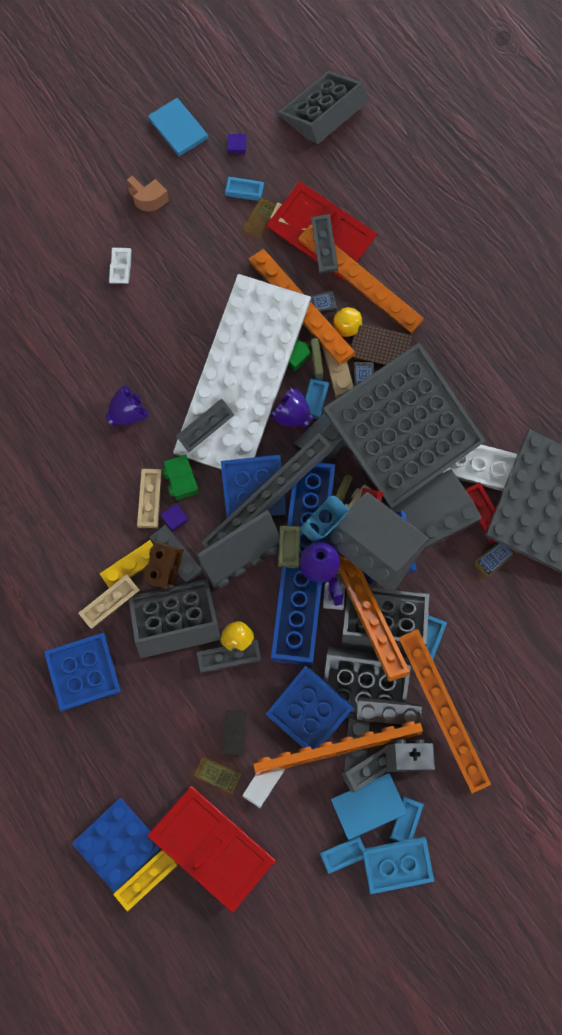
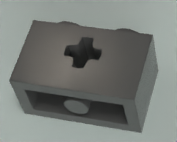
(420, 757)

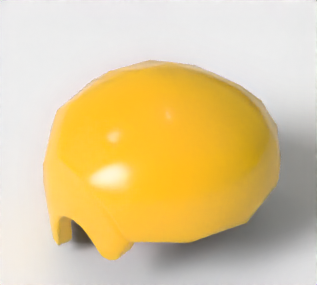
(347, 321)
(237, 636)

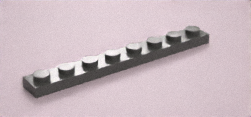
(274, 488)

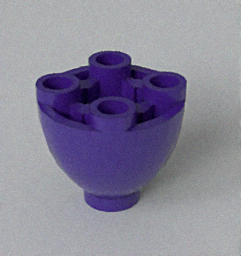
(125, 408)
(294, 410)
(319, 569)

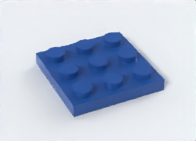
(245, 477)
(82, 672)
(309, 710)
(116, 845)

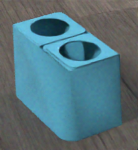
(336, 508)

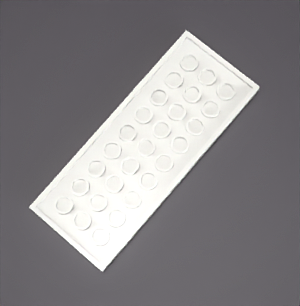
(246, 368)

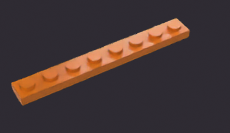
(369, 286)
(313, 320)
(372, 620)
(444, 711)
(329, 750)

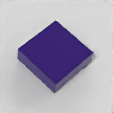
(237, 143)
(174, 517)
(335, 591)

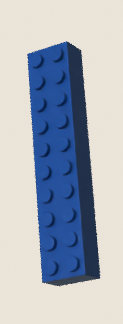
(298, 595)

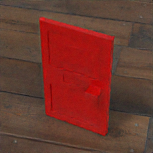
(305, 203)
(211, 849)

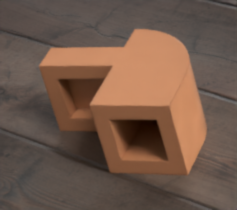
(148, 197)

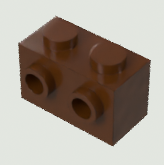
(163, 565)

